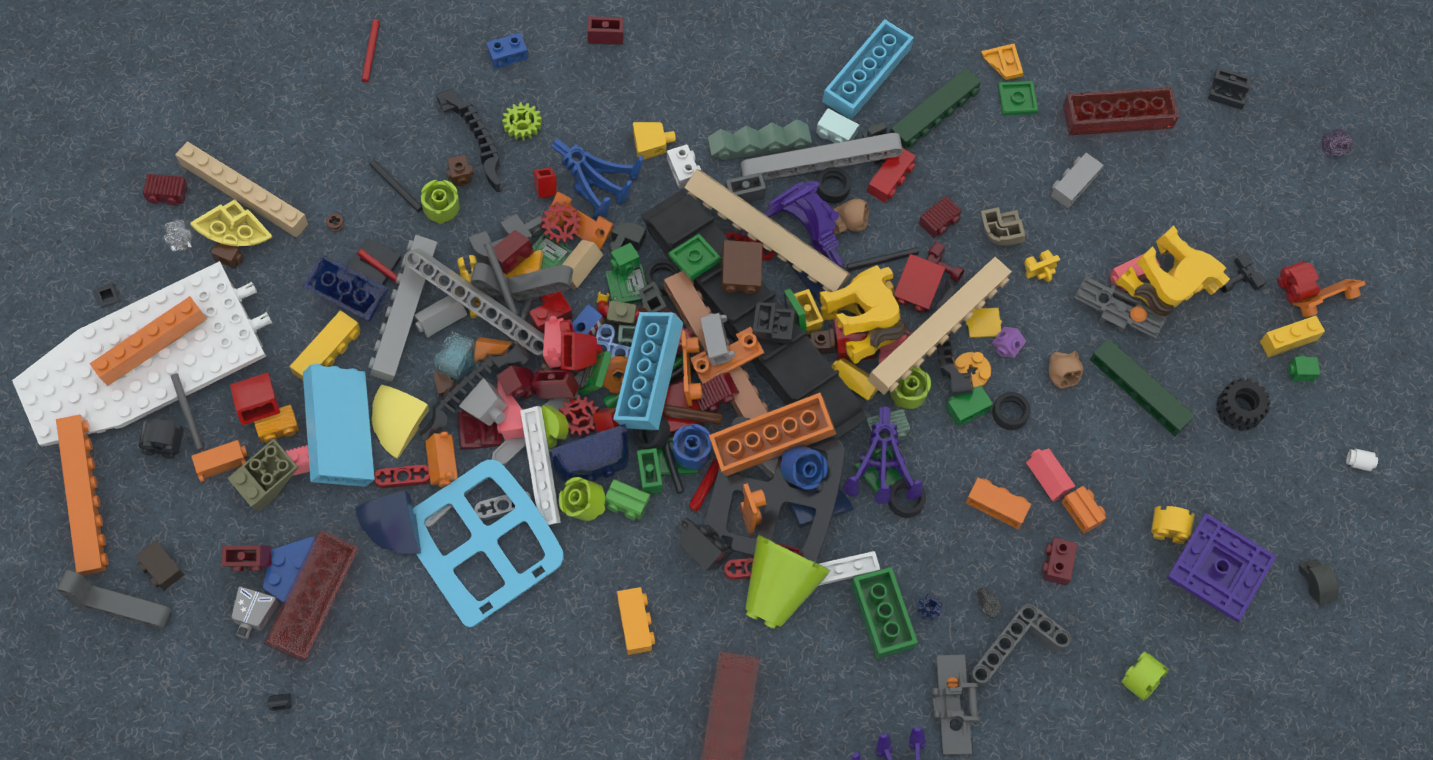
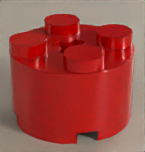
(1299, 281)

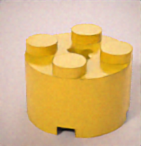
(1173, 524)

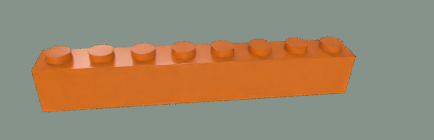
(81, 495)

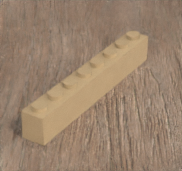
(242, 189)

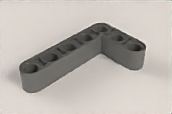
(525, 285)
(81, 592)
(1011, 639)

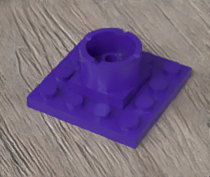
(1221, 567)

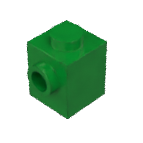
(625, 259)
(1304, 369)

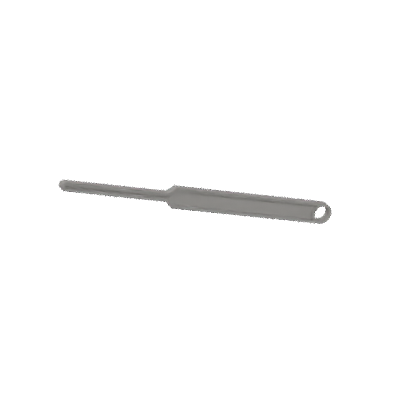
(507, 451)

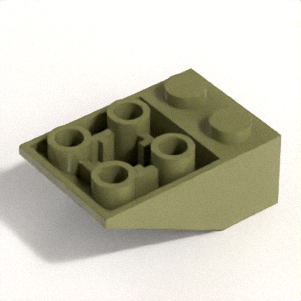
(264, 475)

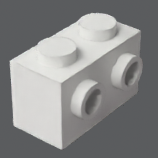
(682, 164)

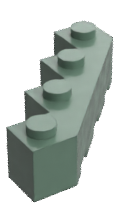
(753, 142)

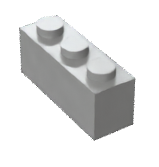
(1076, 180)

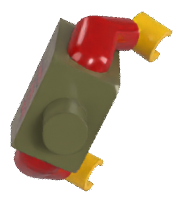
(618, 312)

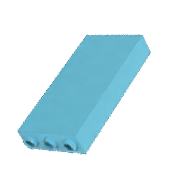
(338, 426)

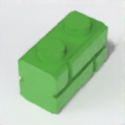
(626, 500)

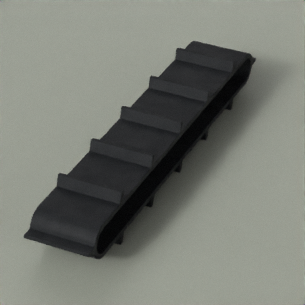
(790, 369)

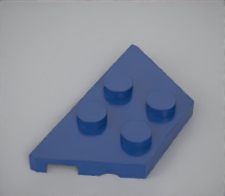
(284, 567)

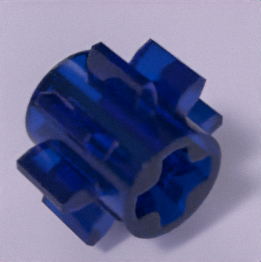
(932, 603)

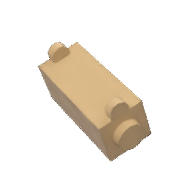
(582, 261)

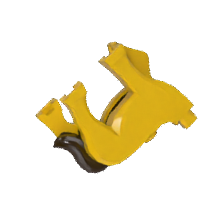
(1191, 273)
(875, 308)

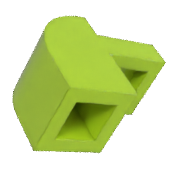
(555, 425)

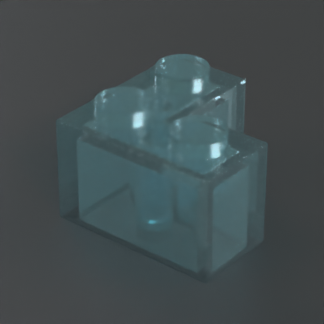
(455, 356)

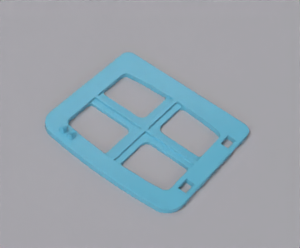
(485, 540)

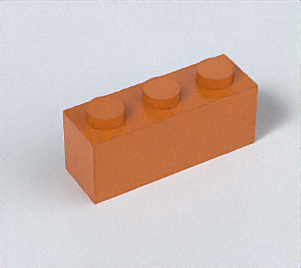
(998, 503)

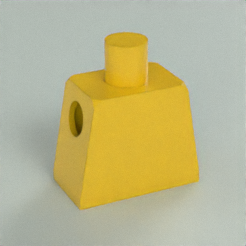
(651, 138)

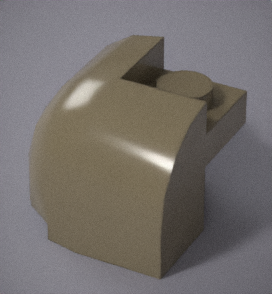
(1003, 228)

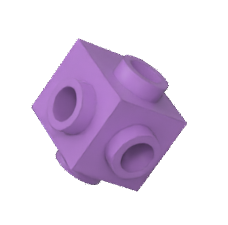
(1008, 342)

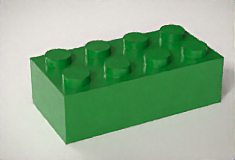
(884, 613)

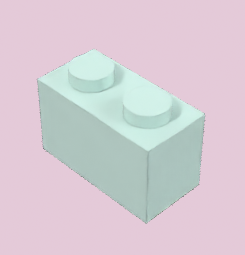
(836, 127)

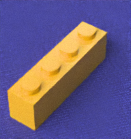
(328, 344)

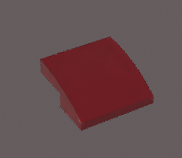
(475, 433)

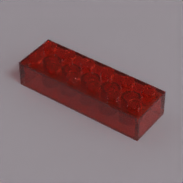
(1120, 111)
(311, 595)
(730, 707)

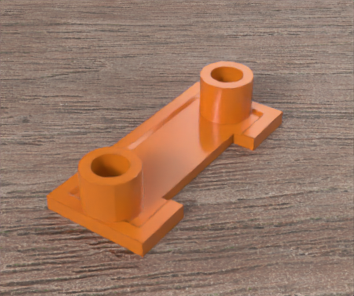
(590, 229)
(1350, 289)
(743, 354)
(691, 391)
(749, 508)

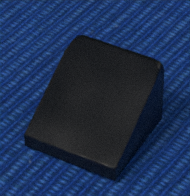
(107, 295)
(279, 702)

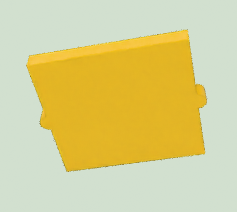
(984, 323)

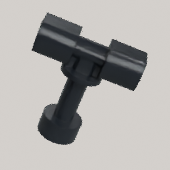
(1246, 274)

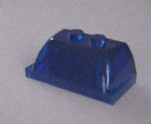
(345, 287)
(593, 455)

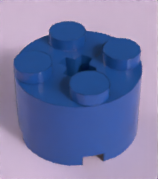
(684, 439)
(803, 467)

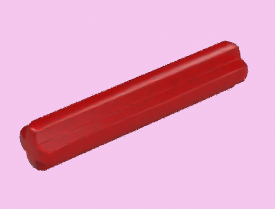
(705, 486)

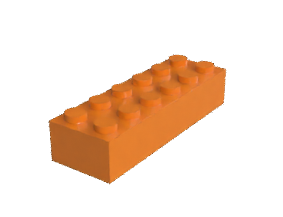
(772, 434)

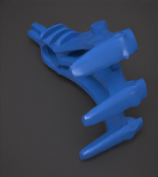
(591, 168)

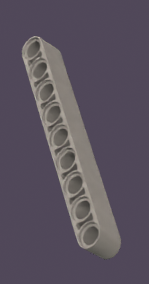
(824, 157)
(467, 300)

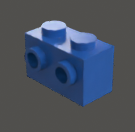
(507, 50)

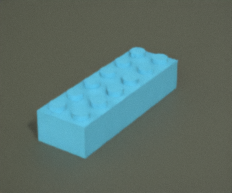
(867, 69)
(648, 370)

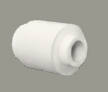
(1362, 459)

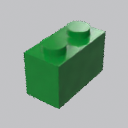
(968, 406)
(649, 471)

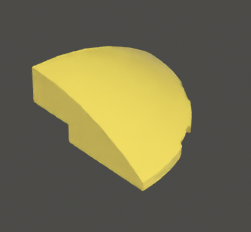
(231, 226)
(396, 418)

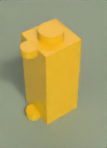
(855, 378)

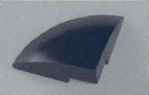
(805, 515)
(391, 523)

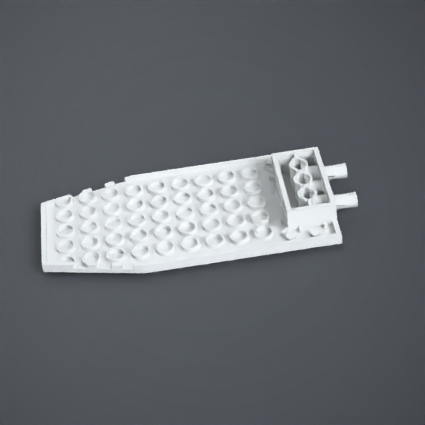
(68, 386)

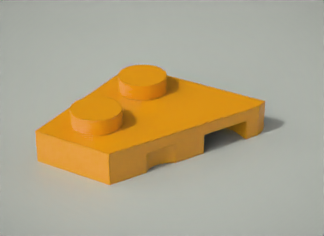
(1004, 61)

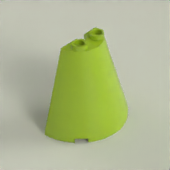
(780, 582)

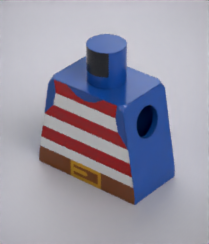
(588, 321)

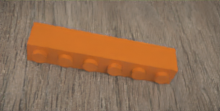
(148, 341)

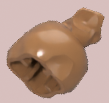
(852, 216)
(1065, 369)

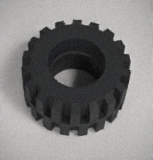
(1233, 413)

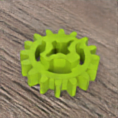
(522, 121)

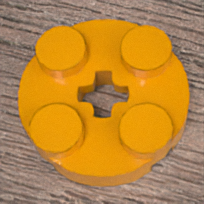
(977, 361)

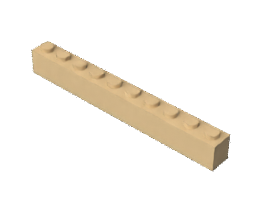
(767, 231)
(939, 326)

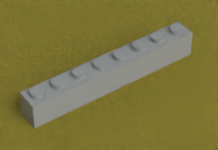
(400, 315)

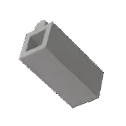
(439, 316)
(716, 339)

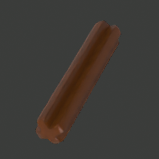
(693, 414)

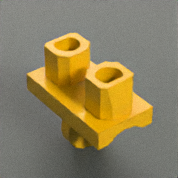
(1042, 269)

